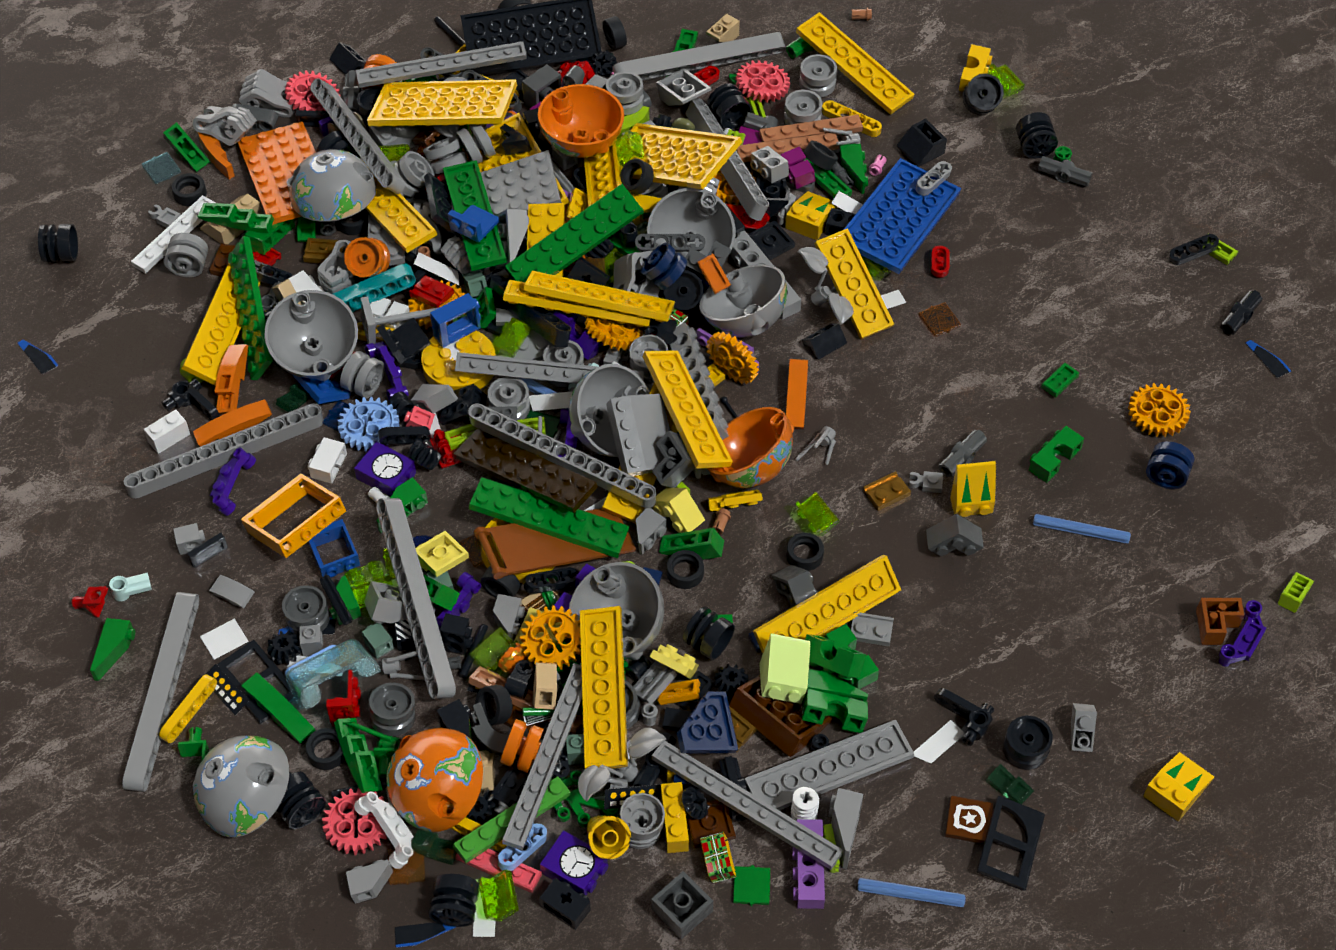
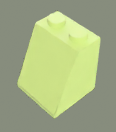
(785, 668)

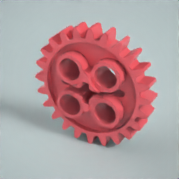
(762, 81)
(300, 94)
(337, 821)

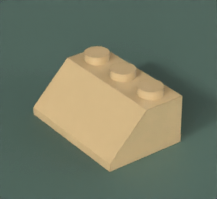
(226, 234)

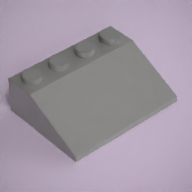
(637, 427)

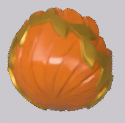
(510, 658)

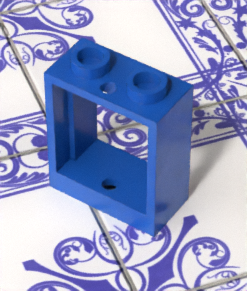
(448, 334)
(330, 533)

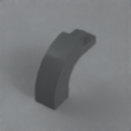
(485, 734)

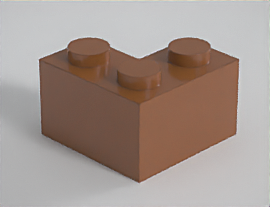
(1215, 616)

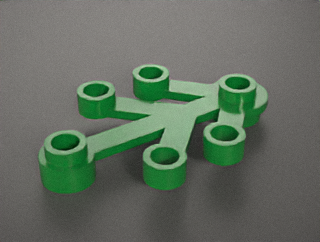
(576, 799)

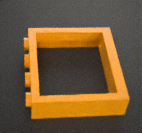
(282, 501)

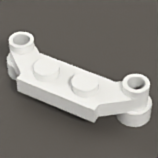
(391, 824)

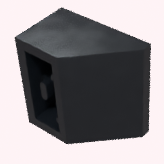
(922, 143)

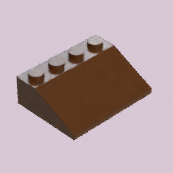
(775, 718)

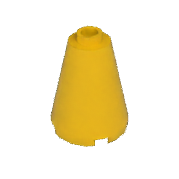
(608, 836)

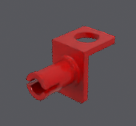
(92, 600)

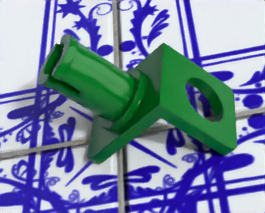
(195, 745)
(383, 757)

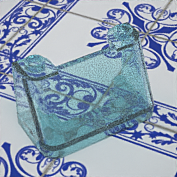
(306, 677)

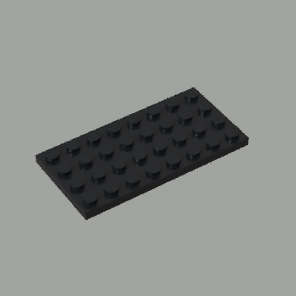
(550, 32)

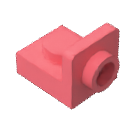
(418, 417)

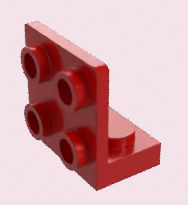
(345, 707)

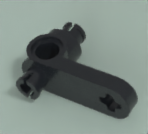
(187, 393)
(969, 711)

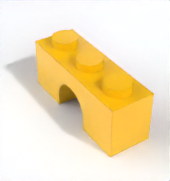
(976, 64)
(675, 818)

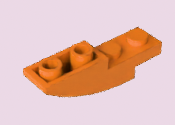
(229, 377)

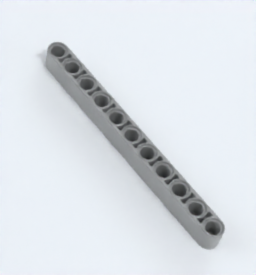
(704, 56)
(358, 136)
(734, 169)
(555, 448)
(221, 451)
(416, 598)
(160, 692)

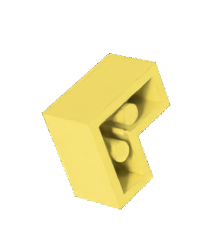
(680, 508)

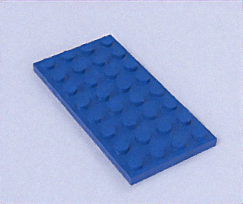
(898, 218)

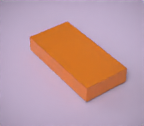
(714, 274)

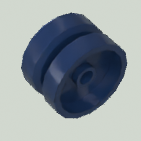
(664, 266)
(1170, 465)

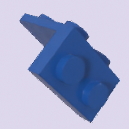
(473, 223)

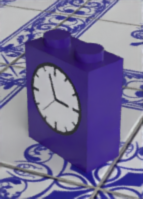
(384, 468)
(574, 863)

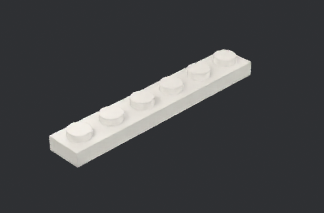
(158, 247)

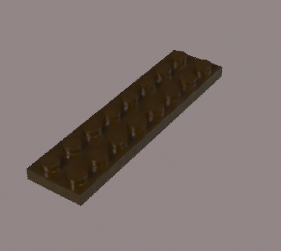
(525, 470)

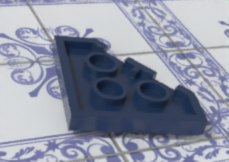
(709, 727)

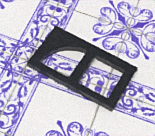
(272, 670)
(1032, 824)

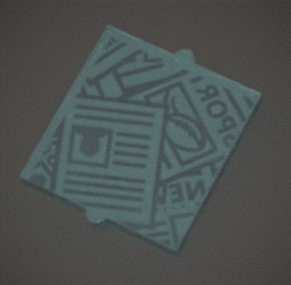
(161, 168)

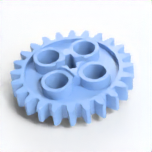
(354, 425)

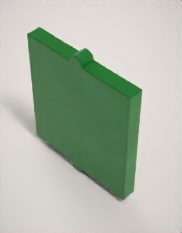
(752, 885)

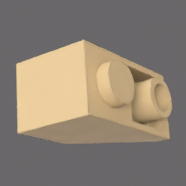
(725, 29)
(545, 686)
(488, 770)

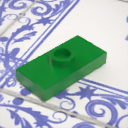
(1060, 380)

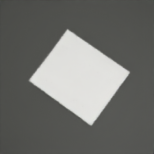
(224, 639)

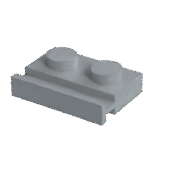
(872, 629)
(654, 682)

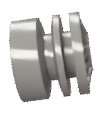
(637, 349)
(643, 810)

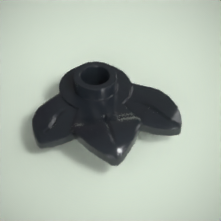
(663, 330)

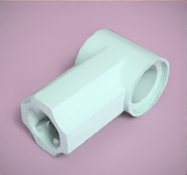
(129, 586)

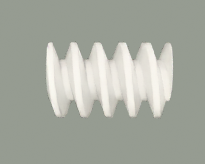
(805, 804)

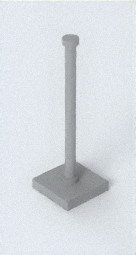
(370, 322)

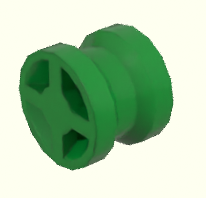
(1062, 153)

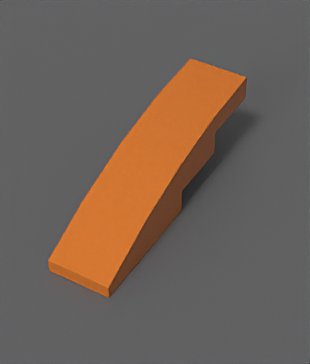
(216, 154)
(797, 392)
(232, 422)

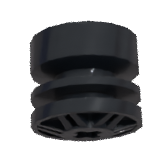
(729, 105)
(1036, 135)
(58, 243)
(708, 633)
(301, 801)
(454, 900)

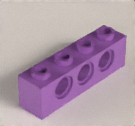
(809, 896)

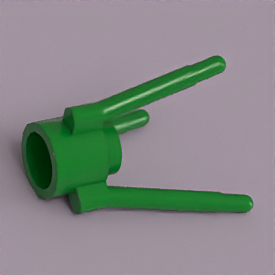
(385, 742)

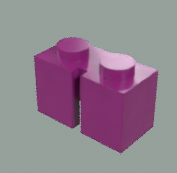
(800, 171)

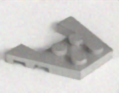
(533, 345)

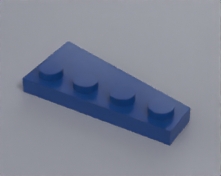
(323, 390)

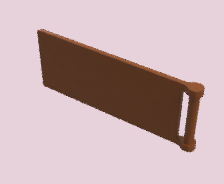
(531, 550)

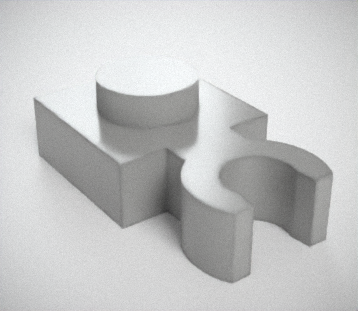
(164, 217)
(929, 481)

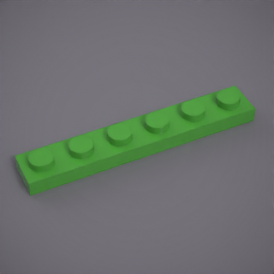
(494, 830)

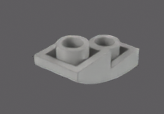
(232, 591)

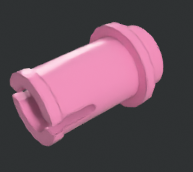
(876, 167)

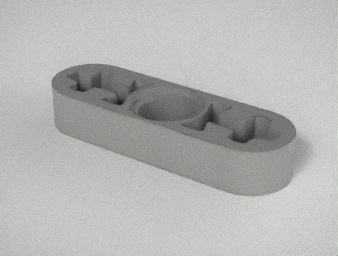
(921, 187)

